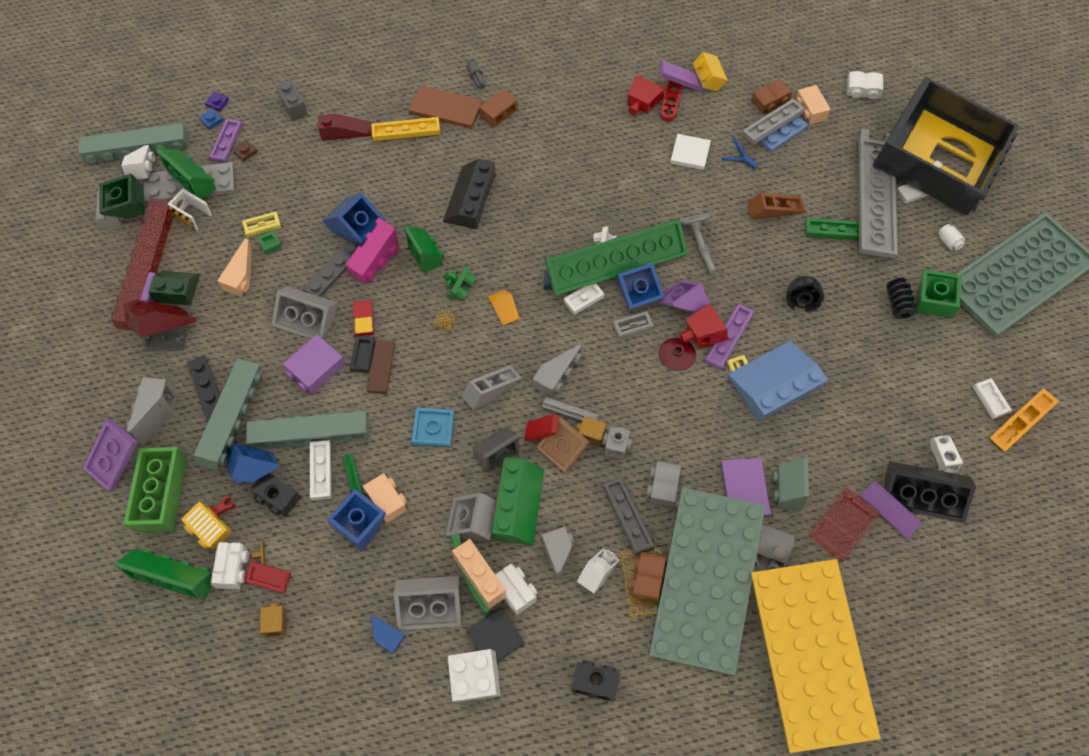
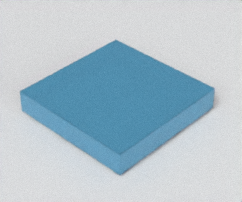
(433, 427)

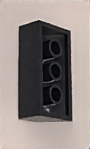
(470, 194)
(930, 491)

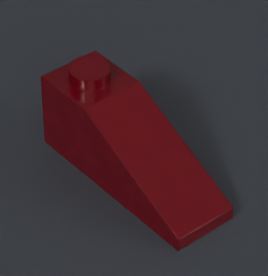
(342, 127)

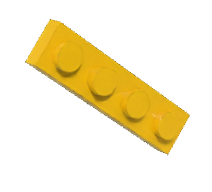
(405, 129)

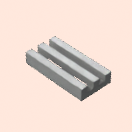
(616, 323)

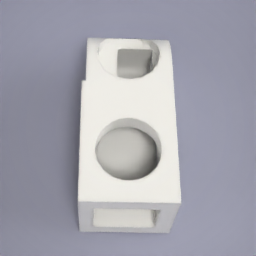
(946, 454)

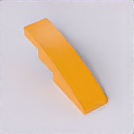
(1023, 420)

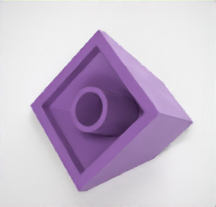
(685, 296)

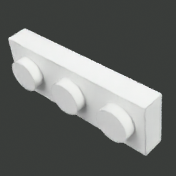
(320, 470)

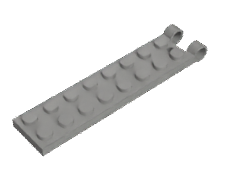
(876, 201)

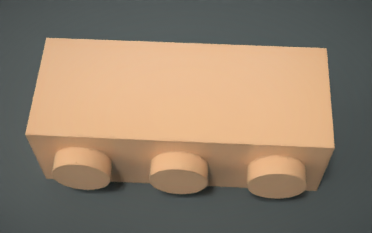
(479, 574)

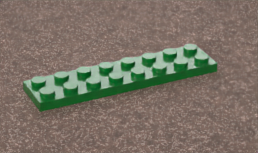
(615, 256)

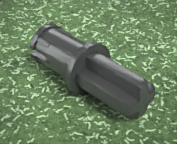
(476, 74)

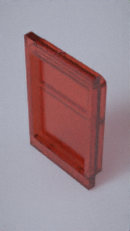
(844, 524)

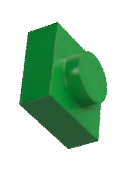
(269, 242)

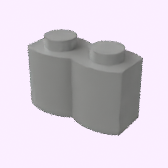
(664, 484)

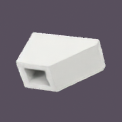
(139, 162)
(598, 570)

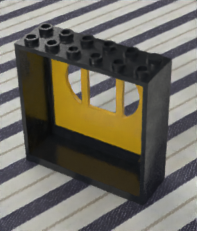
(947, 117)

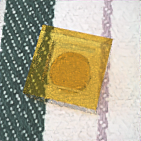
(444, 320)

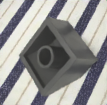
(494, 449)

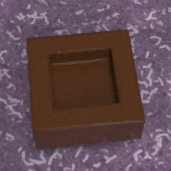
(244, 150)

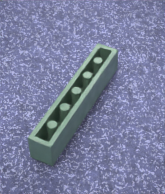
(119, 144)
(227, 415)
(303, 430)

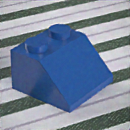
(640, 286)
(249, 463)
(357, 519)

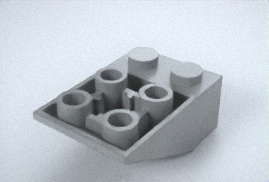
(152, 408)

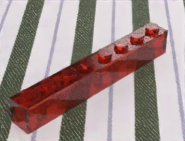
(144, 257)

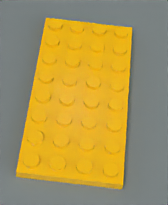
(814, 656)

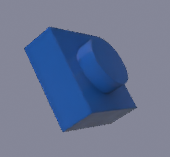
(211, 119)

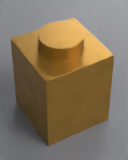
(592, 430)
(273, 621)

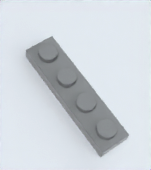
(773, 121)

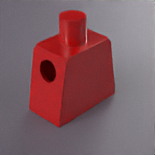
(644, 95)
(704, 328)

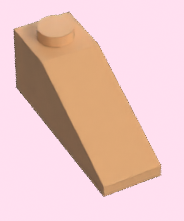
(237, 274)

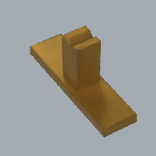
(261, 554)

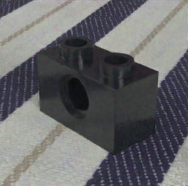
(267, 486)
(583, 685)

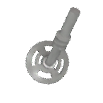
(694, 223)

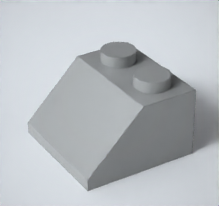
(472, 517)

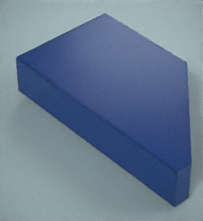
(386, 635)

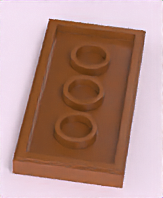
(445, 105)

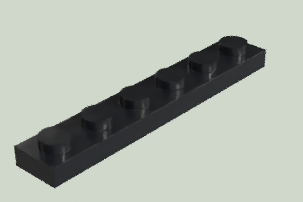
(205, 386)

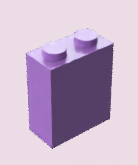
(313, 364)

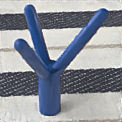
(745, 158)

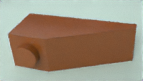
(774, 205)

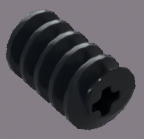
(901, 298)

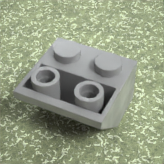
(773, 549)

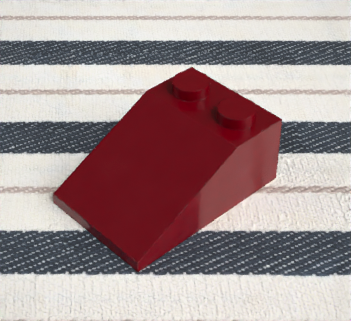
(151, 317)

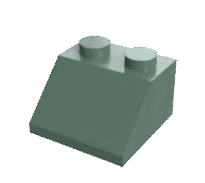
(791, 484)

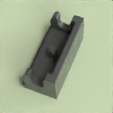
(166, 341)

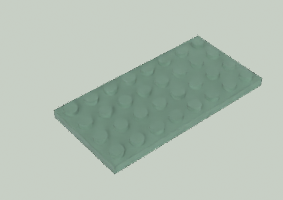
(1022, 274)
(707, 581)

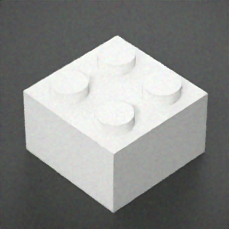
(474, 675)

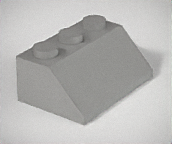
(303, 313)
(427, 603)

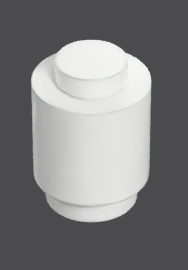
(951, 237)

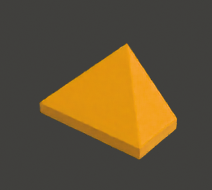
(504, 306)

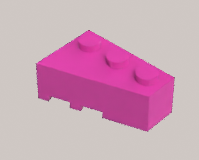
(374, 253)

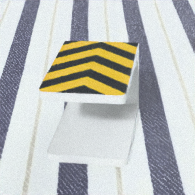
(187, 198)

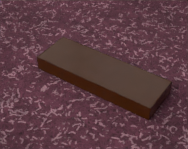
(381, 367)

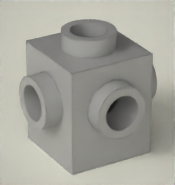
(617, 442)

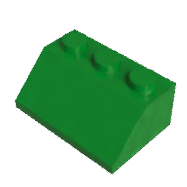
(187, 173)

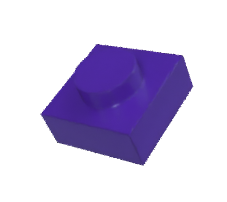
(217, 101)

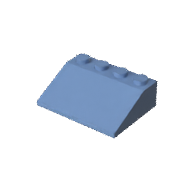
(777, 380)

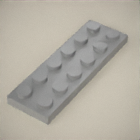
(163, 186)

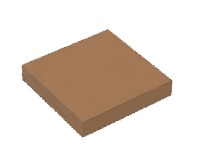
(563, 447)

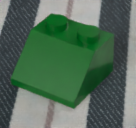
(423, 248)
(938, 293)

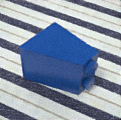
(353, 218)

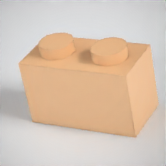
(814, 103)
(383, 494)

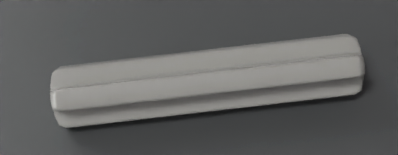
(567, 410)

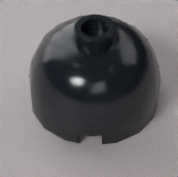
(807, 290)

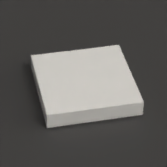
(690, 151)

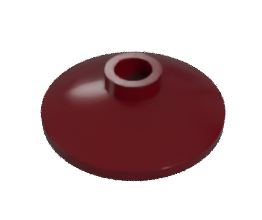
(674, 360)

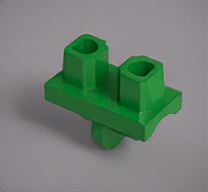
(465, 278)

